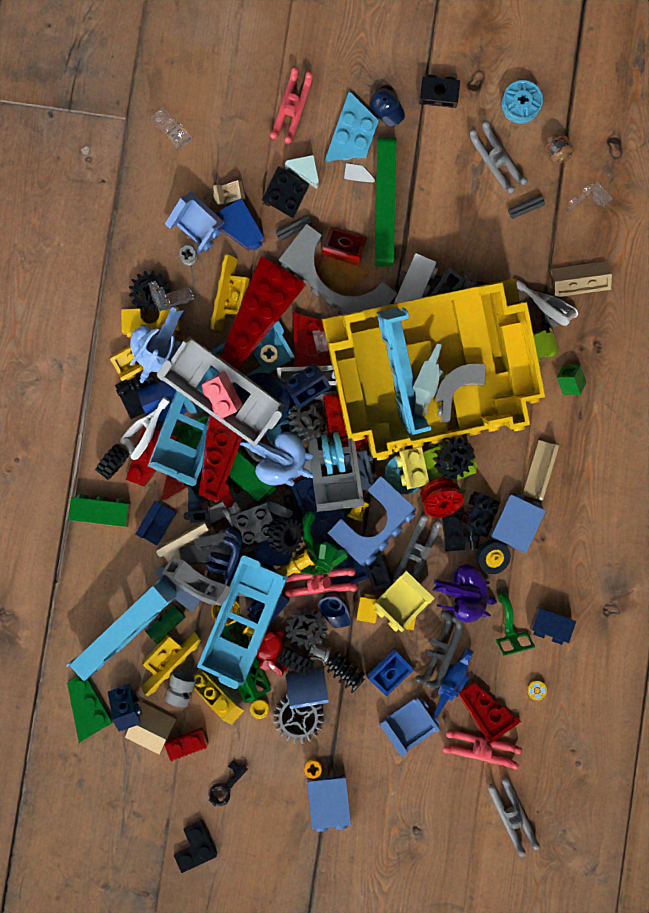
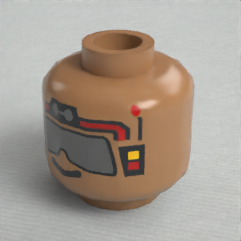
(559, 148)

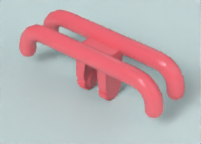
(292, 105)
(321, 583)
(482, 749)

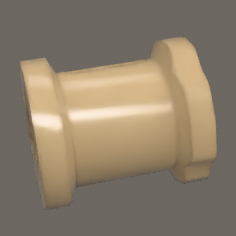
(264, 350)

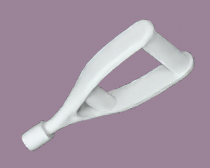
(547, 304)
(150, 423)

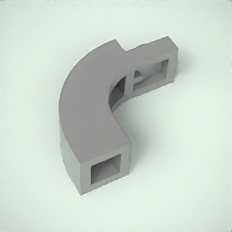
(462, 376)
(194, 583)

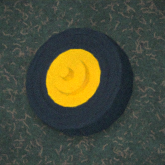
(493, 556)

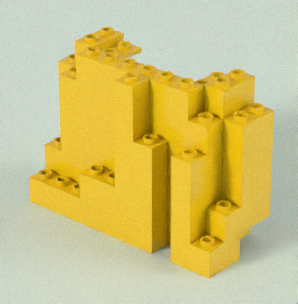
(473, 327)

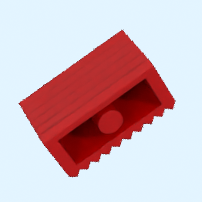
(334, 415)
(186, 744)

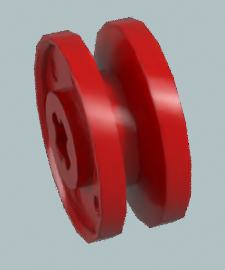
(441, 497)

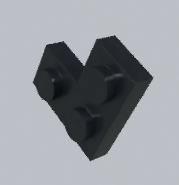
(200, 848)

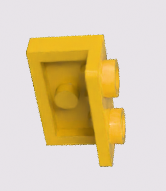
(121, 362)

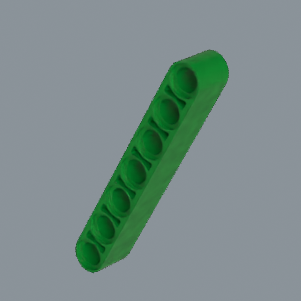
(385, 202)

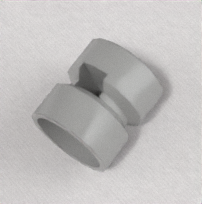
(179, 691)

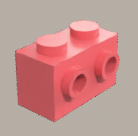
(222, 395)

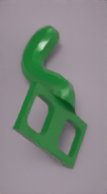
(306, 523)
(510, 634)

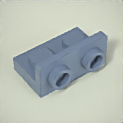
(367, 477)

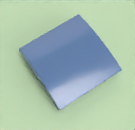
(307, 690)

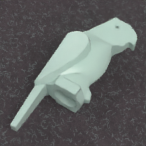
(427, 382)

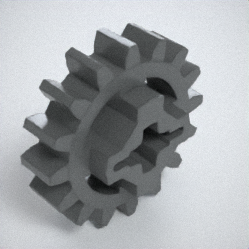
(307, 420)
(315, 624)

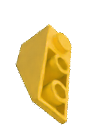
(217, 697)

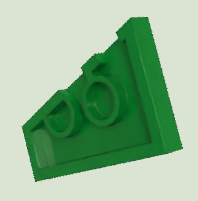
(87, 708)

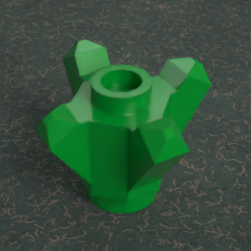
(328, 557)

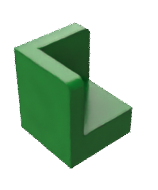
(571, 380)

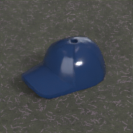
(387, 111)
(335, 610)

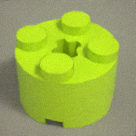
(545, 343)

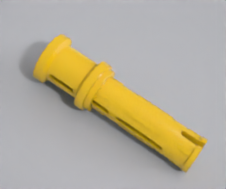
(296, 564)

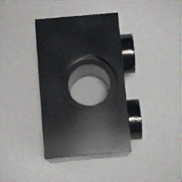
(430, 97)

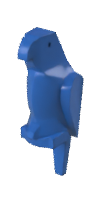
(454, 680)

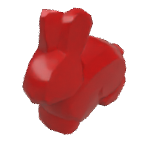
(270, 650)

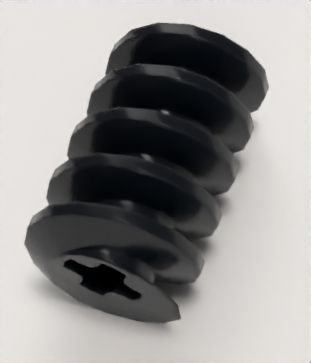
(346, 671)

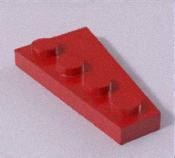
(218, 458)

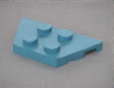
(353, 132)

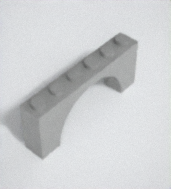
(300, 261)

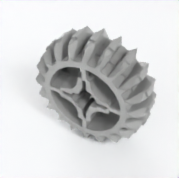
(306, 732)

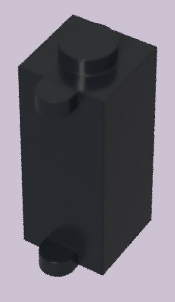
(197, 505)

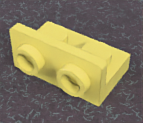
(413, 468)

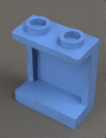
(196, 221)
(518, 522)
(409, 725)
(328, 802)

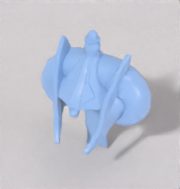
(154, 350)
(283, 462)

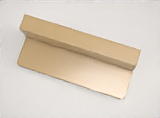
(581, 279)
(540, 470)
(171, 548)

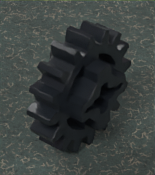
(141, 289)
(454, 458)

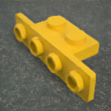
(229, 294)
(165, 659)

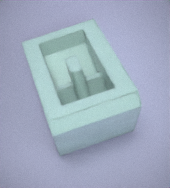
(304, 169)

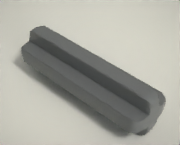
(526, 207)
(293, 227)

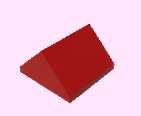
(344, 246)

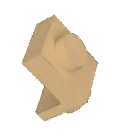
(228, 193)

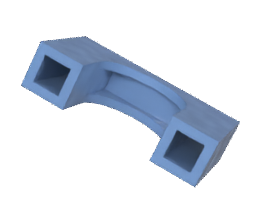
(398, 512)

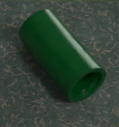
(165, 624)

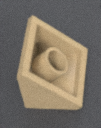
(153, 730)

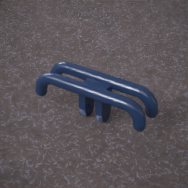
(224, 563)

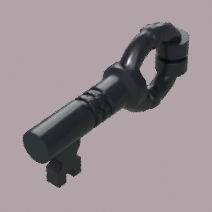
(226, 787)

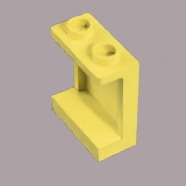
(402, 601)

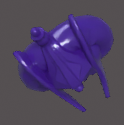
(472, 593)

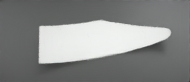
(357, 173)

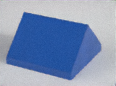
(153, 394)
(389, 672)

